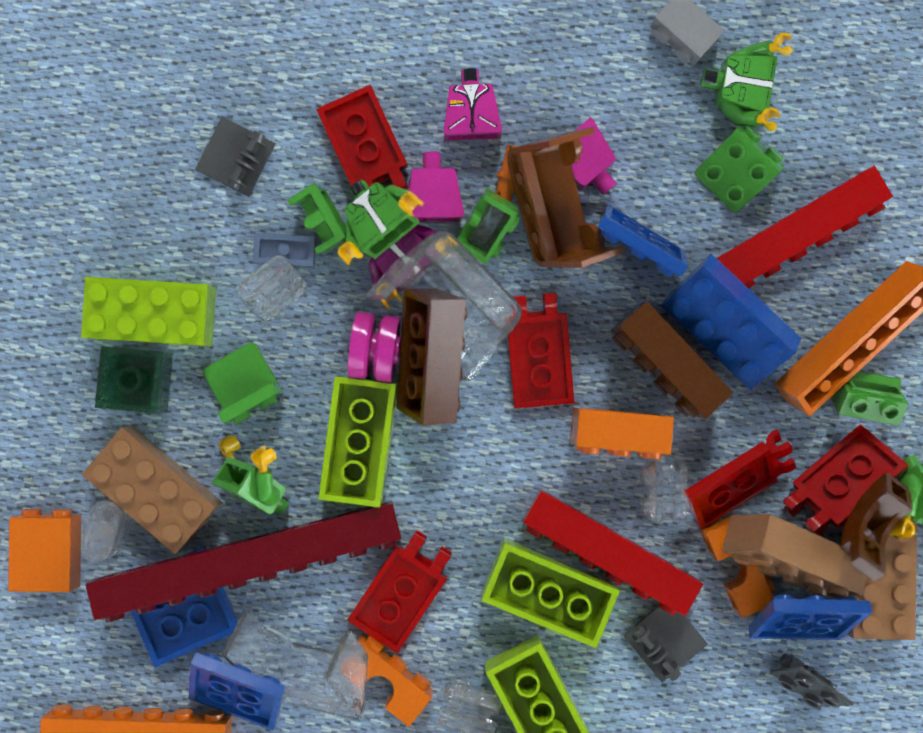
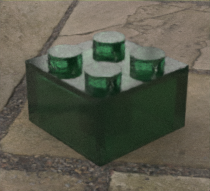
(133, 380)

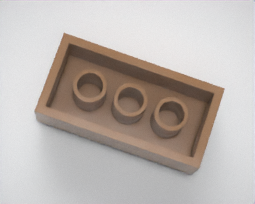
(152, 488)
(792, 554)
(893, 595)

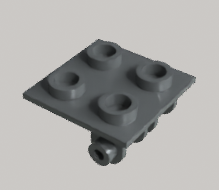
(235, 156)
(665, 642)
(814, 687)

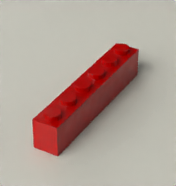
(807, 226)
(612, 552)

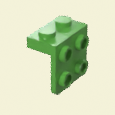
(740, 168)
(242, 383)

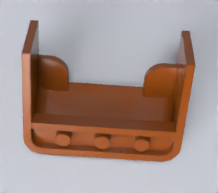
(552, 203)

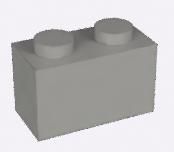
(686, 30)

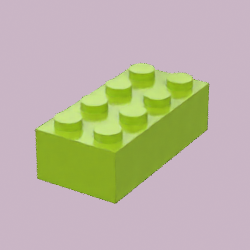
(148, 311)
(358, 441)
(549, 593)
(533, 690)

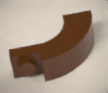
(872, 523)

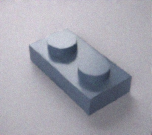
(296, 248)

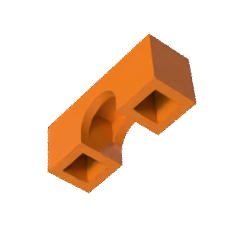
(750, 589)
(410, 690)

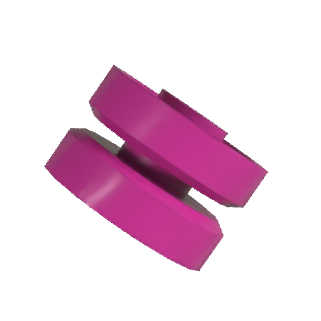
(369, 347)

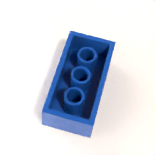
(731, 322)

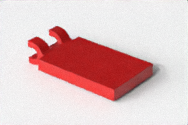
(363, 139)
(540, 356)
(841, 478)
(739, 480)
(400, 593)

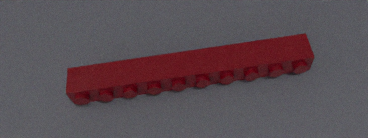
(241, 561)

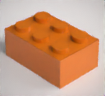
(621, 432)

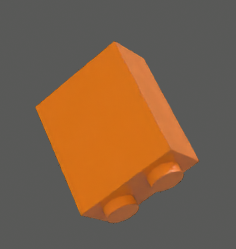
(44, 551)

